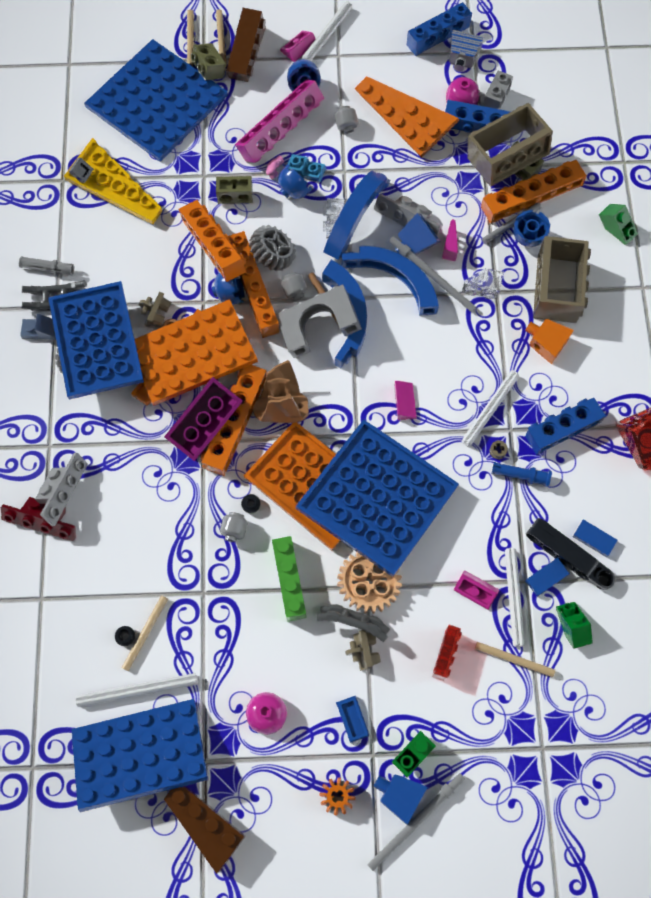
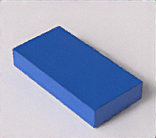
(595, 538)
(547, 577)
(352, 719)

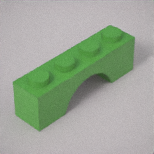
(289, 579)

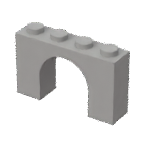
(293, 319)

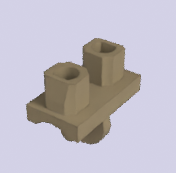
(159, 303)
(361, 652)

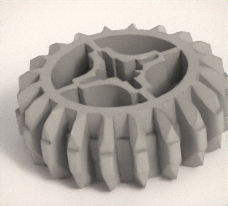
(272, 248)

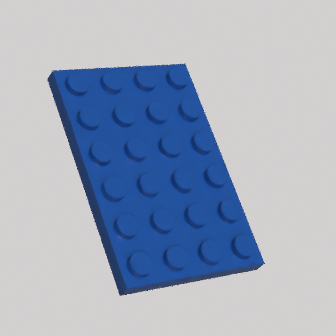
(95, 340)
(138, 755)

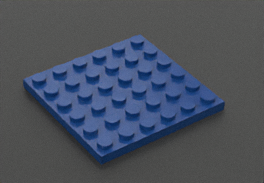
(156, 100)
(377, 497)

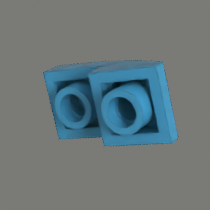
(307, 169)

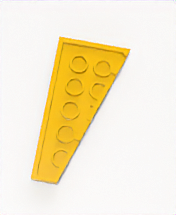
(114, 184)

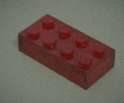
(445, 656)

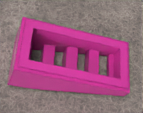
(451, 247)

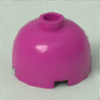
(463, 90)
(266, 713)

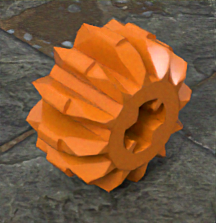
(336, 788)

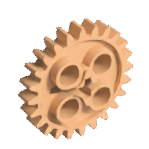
(372, 598)

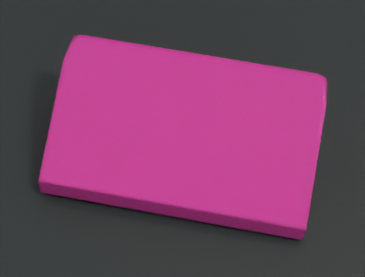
(298, 45)
(404, 400)
(476, 589)

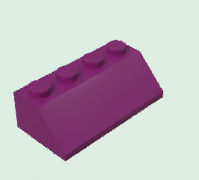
(203, 419)

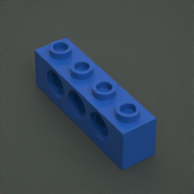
(438, 29)
(472, 116)
(541, 442)

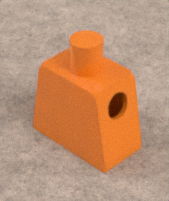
(548, 338)

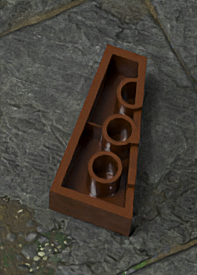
(246, 44)
(206, 827)

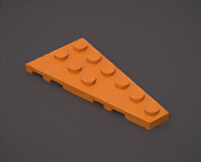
(412, 119)

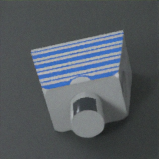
(464, 49)

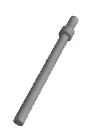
(404, 250)
(447, 791)

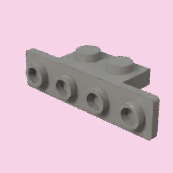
(403, 210)
(59, 488)

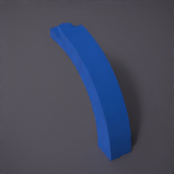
(353, 212)
(401, 268)
(337, 275)

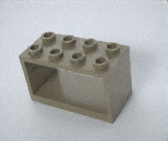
(515, 157)
(565, 250)

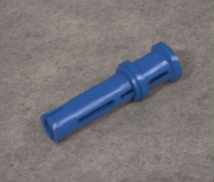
(530, 475)

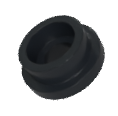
(250, 509)
(120, 631)

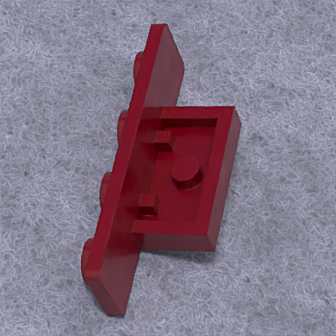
(30, 517)

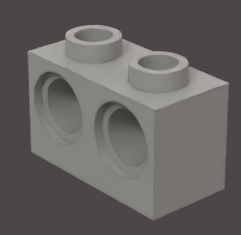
(498, 90)

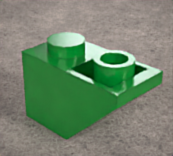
(618, 222)
(575, 625)
(413, 754)

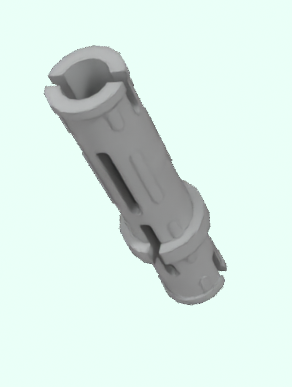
(44, 265)

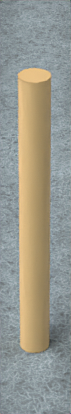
(220, 31)
(190, 35)
(144, 633)
(515, 659)

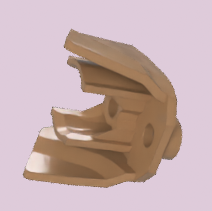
(281, 397)

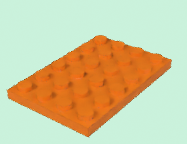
(193, 352)
(289, 471)

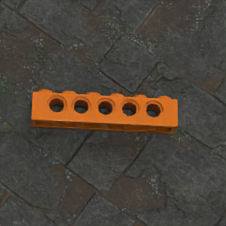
(573, 178)
(212, 240)
(255, 288)
(220, 463)

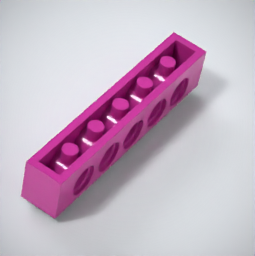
(279, 121)

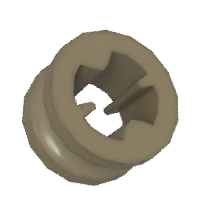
(502, 445)

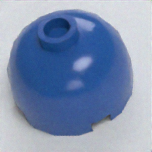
(301, 71)
(292, 184)
(531, 228)
(228, 290)

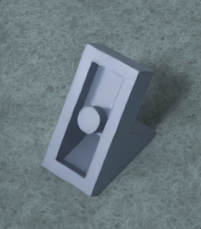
(38, 328)

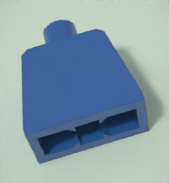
(418, 235)
(400, 795)

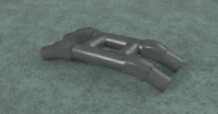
(45, 291)
(355, 619)

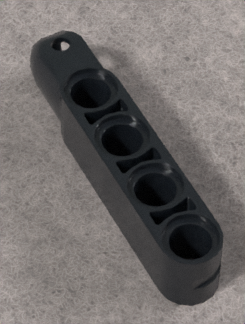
(570, 554)

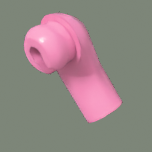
(272, 166)

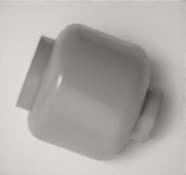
(346, 119)
(294, 286)
(233, 526)

